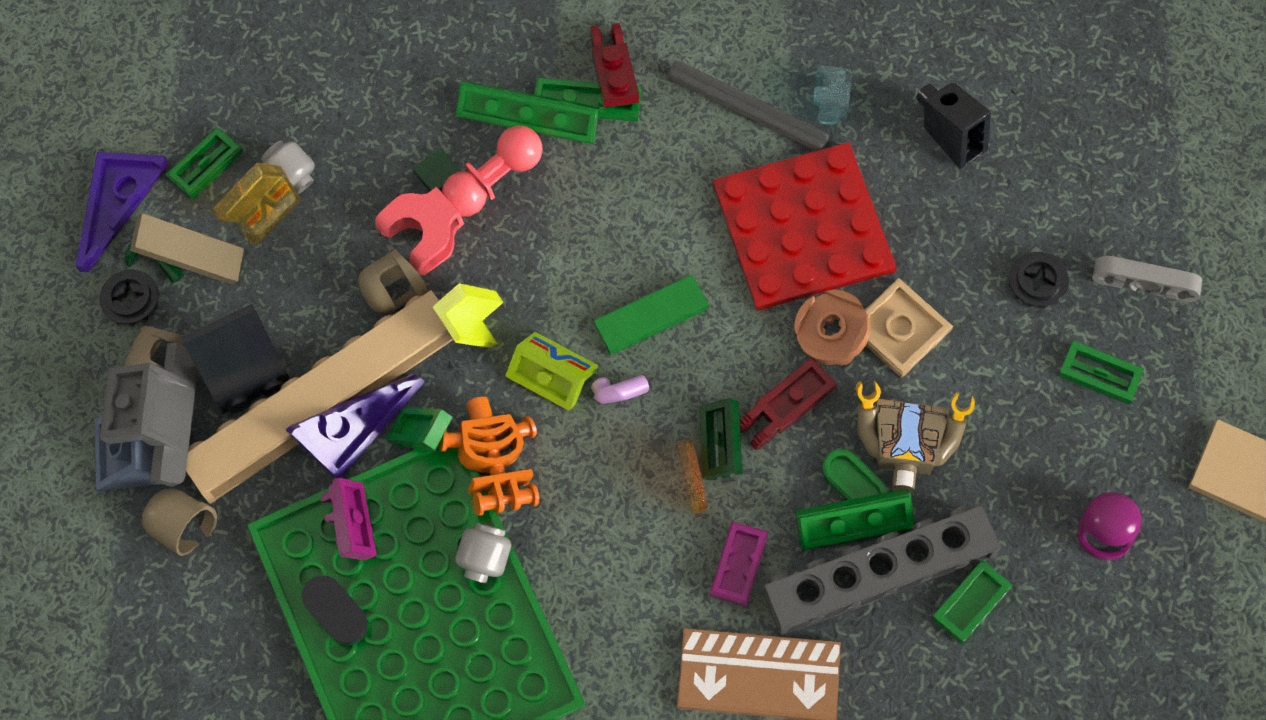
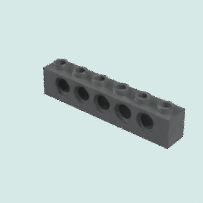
(967, 524)

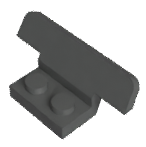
(155, 408)

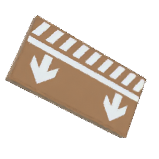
(759, 675)

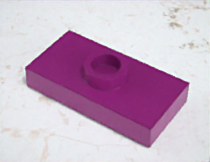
(738, 564)

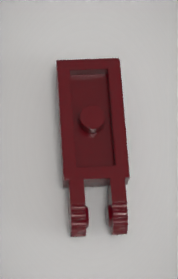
(613, 68)
(788, 401)

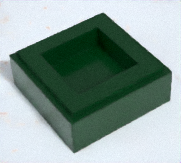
(435, 170)

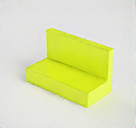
(464, 312)

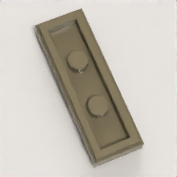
(186, 249)

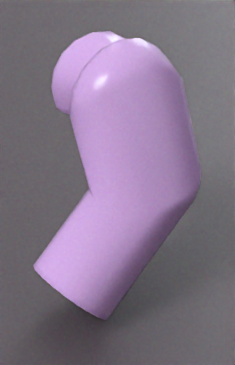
(621, 391)

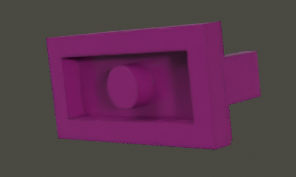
(350, 519)

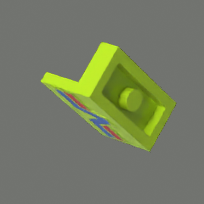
(550, 370)

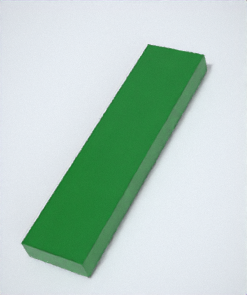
(518, 108)

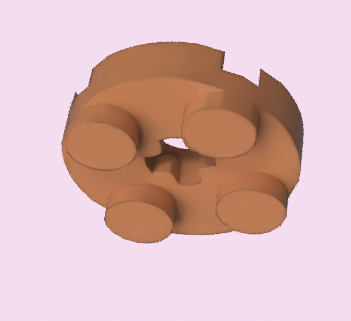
(824, 309)

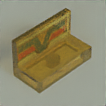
(258, 201)

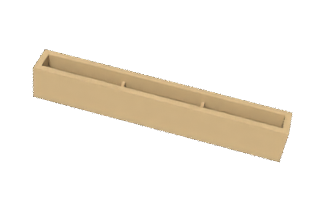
(362, 365)

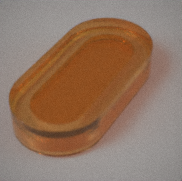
(691, 476)

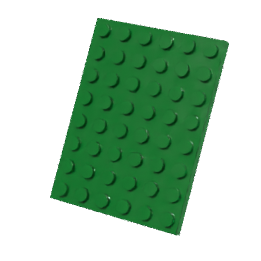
(433, 636)

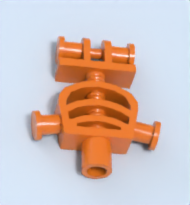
(482, 452)

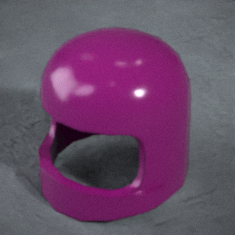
(1112, 521)

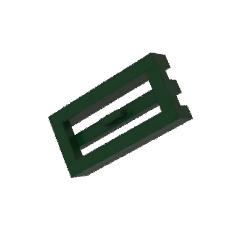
(726, 438)

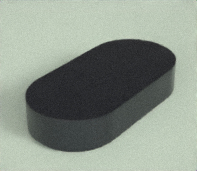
(335, 610)

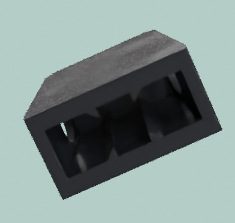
(955, 122)

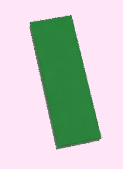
(588, 94)
(651, 314)
(854, 519)

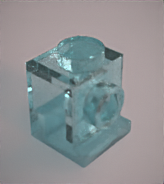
(832, 93)

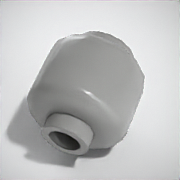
(294, 162)
(483, 552)

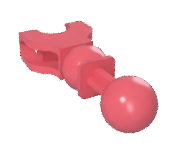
(462, 195)

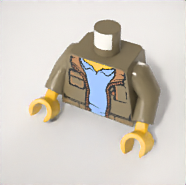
(909, 435)

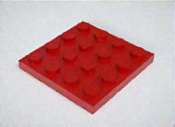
(803, 226)

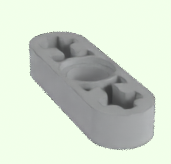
(1157, 279)

